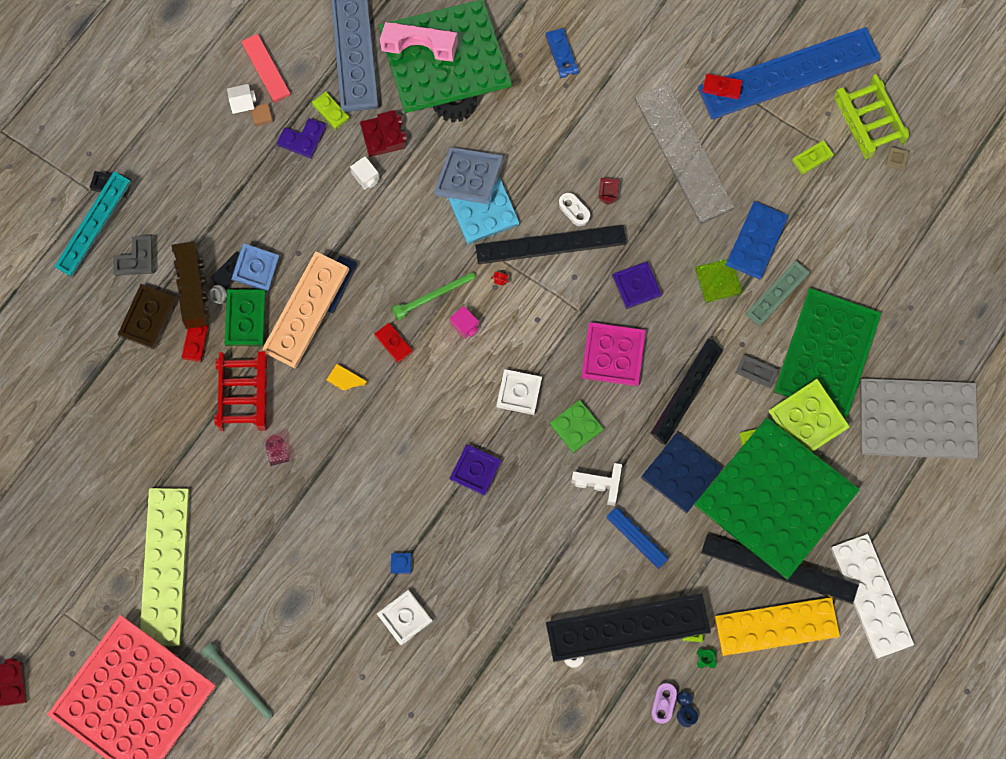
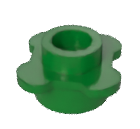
(706, 663)

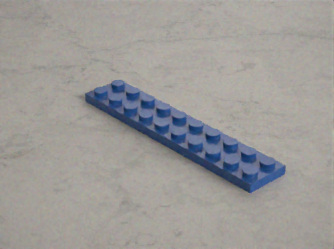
(795, 71)

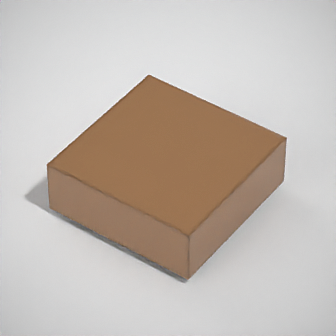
(261, 115)

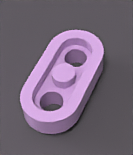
(663, 703)

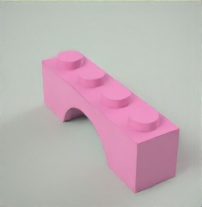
(398, 37)

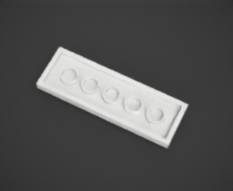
(874, 597)

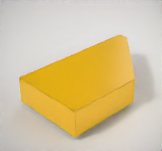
(344, 379)

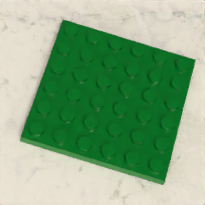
(476, 64)
(776, 498)

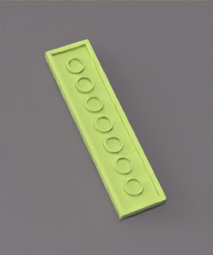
(165, 565)

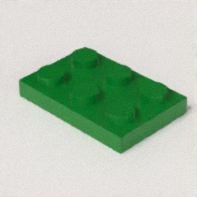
(245, 318)

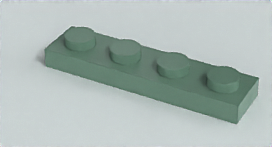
(777, 293)

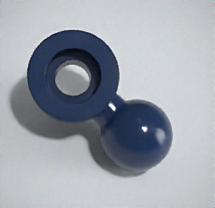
(685, 700)

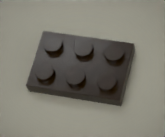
(147, 316)

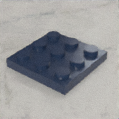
(681, 472)

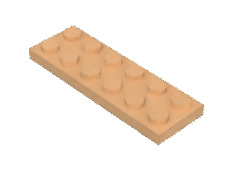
(305, 309)

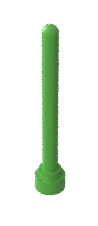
(402, 310)

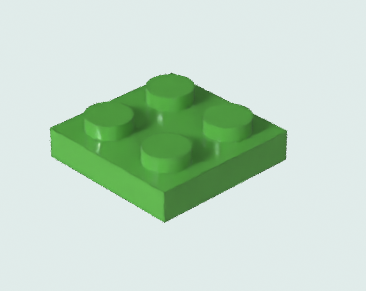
(576, 426)

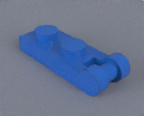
(561, 52)

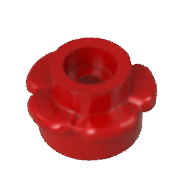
(500, 278)

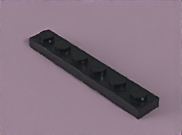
(686, 391)

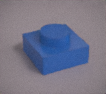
(400, 563)

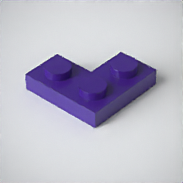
(305, 142)

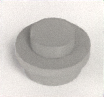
(218, 294)

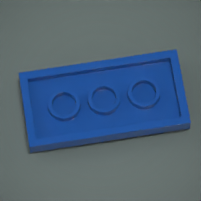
(756, 240)

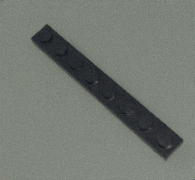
(550, 244)
(802, 576)

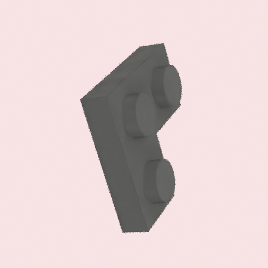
(139, 262)

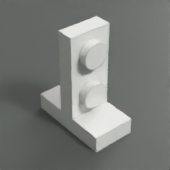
(600, 483)

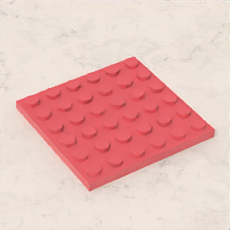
(131, 696)

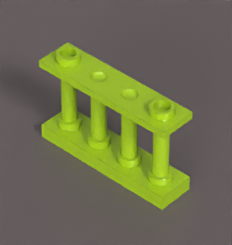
(860, 130)

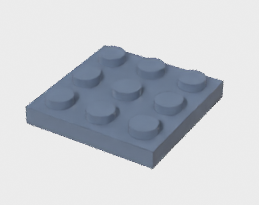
(469, 175)

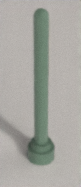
(211, 653)

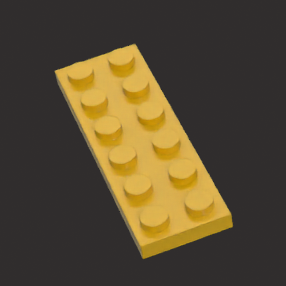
(776, 626)

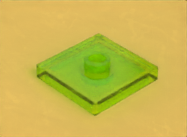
(717, 281)

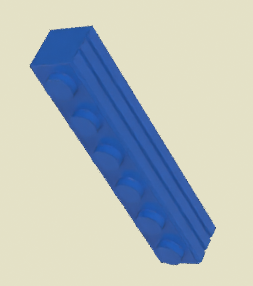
(639, 540)

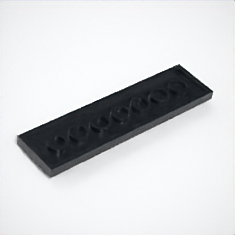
(628, 627)

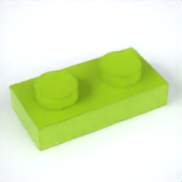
(330, 111)
(812, 157)

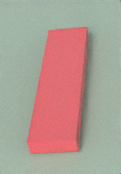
(265, 68)

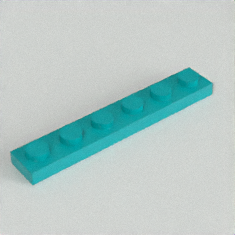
(92, 224)

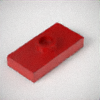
(722, 86)
(393, 343)

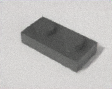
(757, 371)

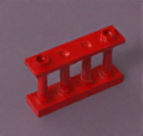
(259, 382)

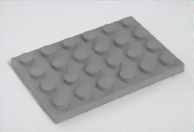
(918, 419)

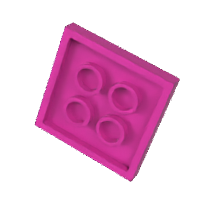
(613, 354)

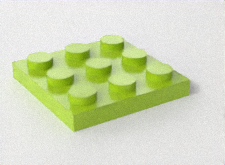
(810, 416)

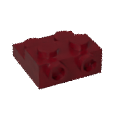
(383, 133)
(12, 683)

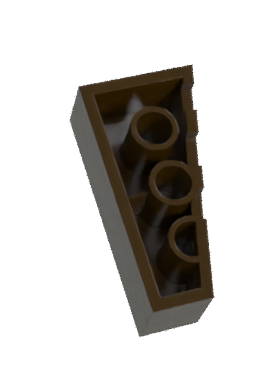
(191, 285)

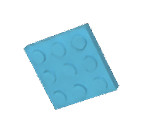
(484, 220)

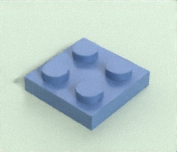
(255, 267)

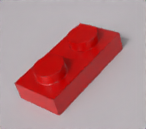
(195, 343)

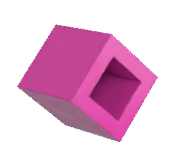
(464, 323)

